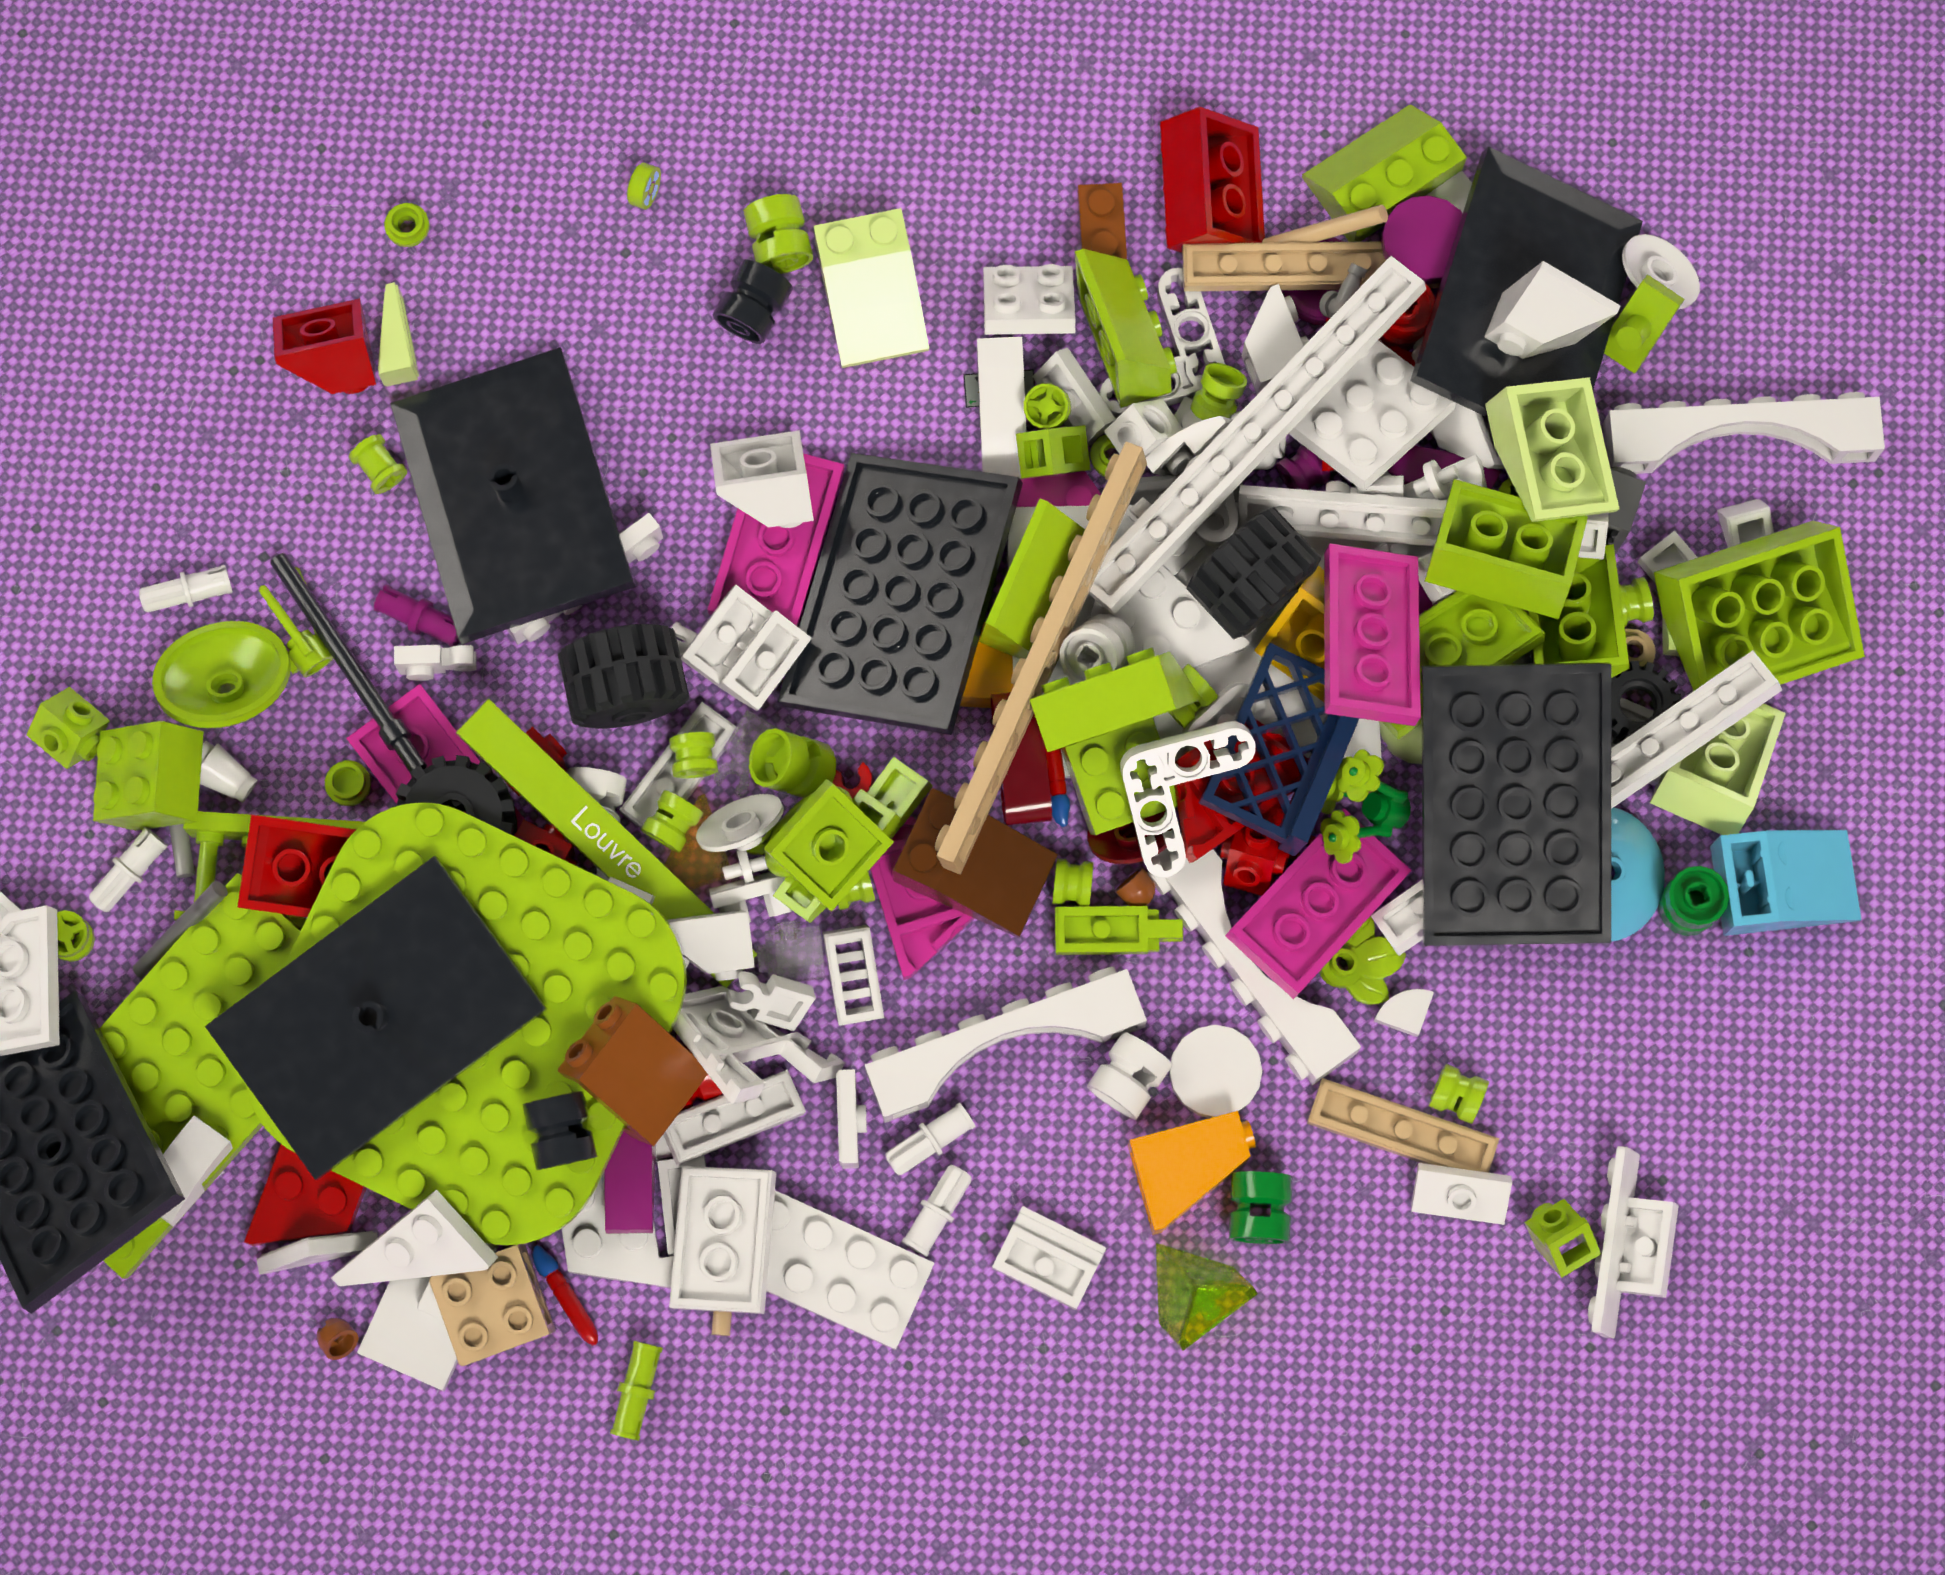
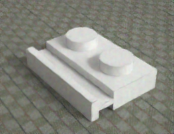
(1049, 1258)

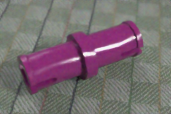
(418, 615)

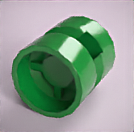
(1693, 900)
(1260, 1190)

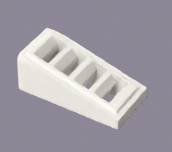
(844, 936)

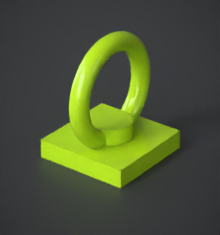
(825, 844)

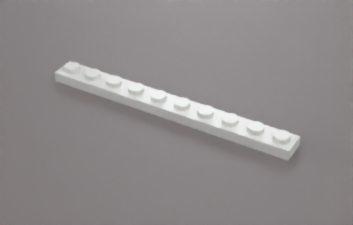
(1255, 433)
(1633, 763)

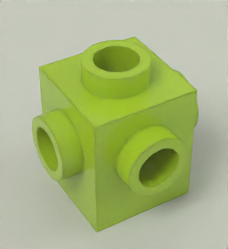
(68, 728)

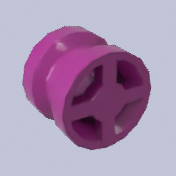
(1302, 470)

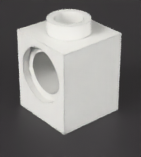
(1143, 425)

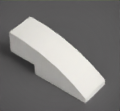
(1001, 403)

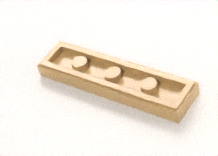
(1400, 1129)

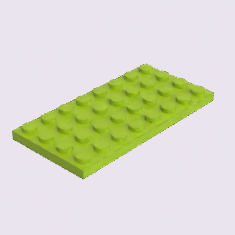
(170, 1054)

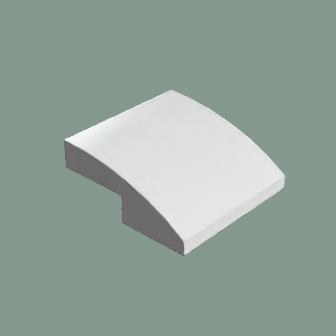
(745, 648)

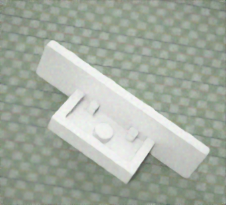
(1634, 1247)

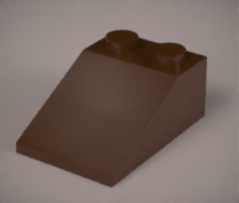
(998, 877)

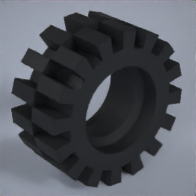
(1644, 679)

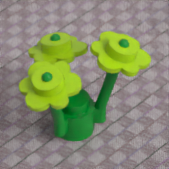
(1383, 807)

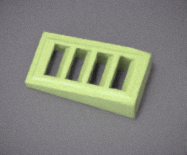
(396, 352)

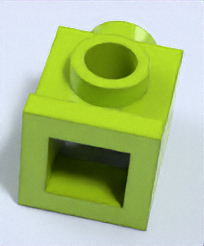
(1053, 451)
(1555, 1226)

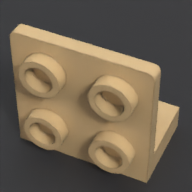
(493, 1306)

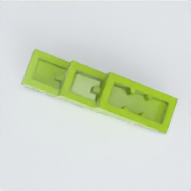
(887, 804)

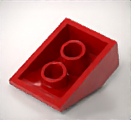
(287, 864)

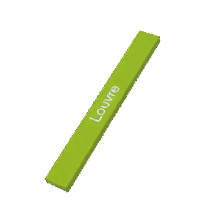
(576, 812)

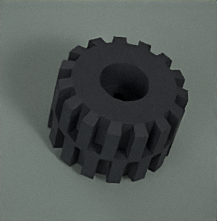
(1253, 573)
(623, 676)
(462, 787)

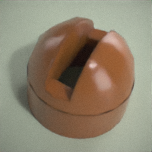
(1137, 889)
(341, 1347)

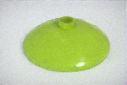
(221, 674)

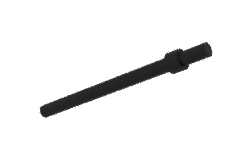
(392, 730)

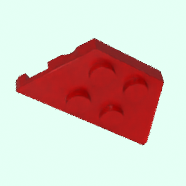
(1206, 828)
(300, 1206)

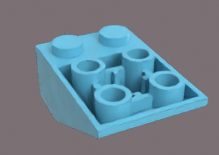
(1786, 879)

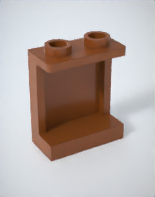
(634, 1069)

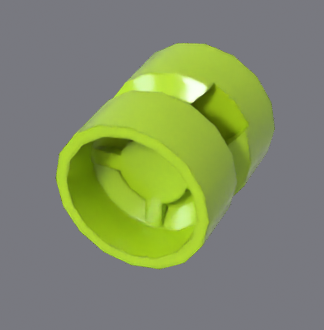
(777, 227)
(791, 762)

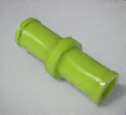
(636, 1390)

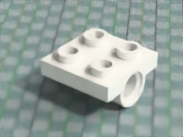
(1029, 300)

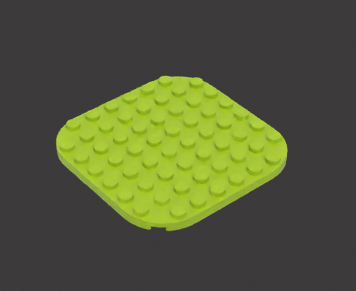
(577, 949)

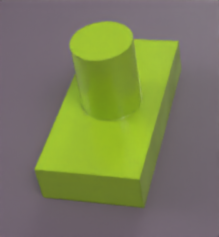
(1642, 323)

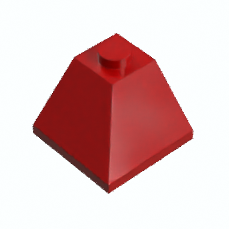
(326, 347)

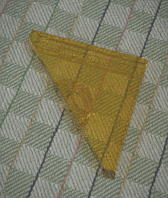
(693, 864)

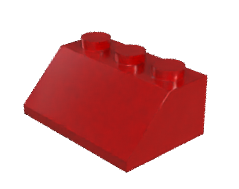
(1211, 179)

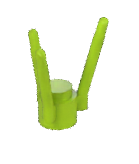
(306, 650)

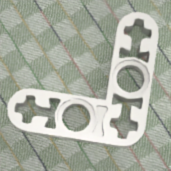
(1185, 381)
(1168, 773)

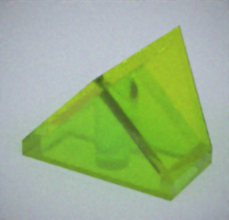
(1196, 1294)

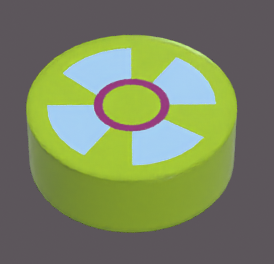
(643, 185)

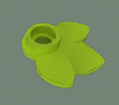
(1368, 963)

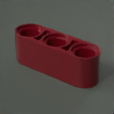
(1026, 784)

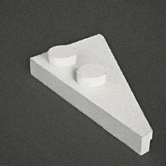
(421, 1244)

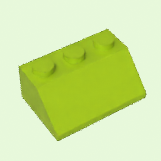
(1386, 167)
(1123, 327)
(1501, 555)
(1029, 580)
(1590, 620)
(1111, 698)

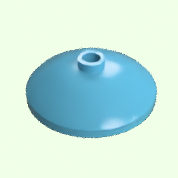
(1637, 876)

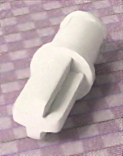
(186, 589)
(127, 870)
(929, 1139)
(937, 1210)

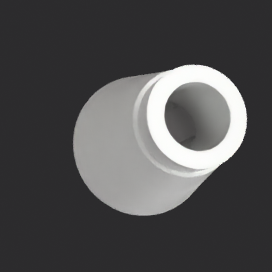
(224, 773)

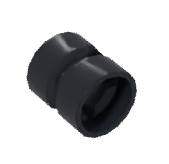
(755, 296)
(559, 1130)

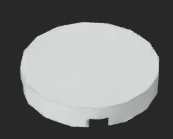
(1215, 1071)

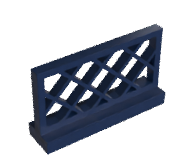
(1316, 773)

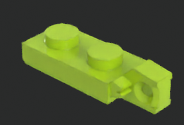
(1112, 930)

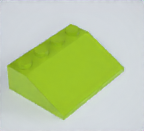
(1771, 595)

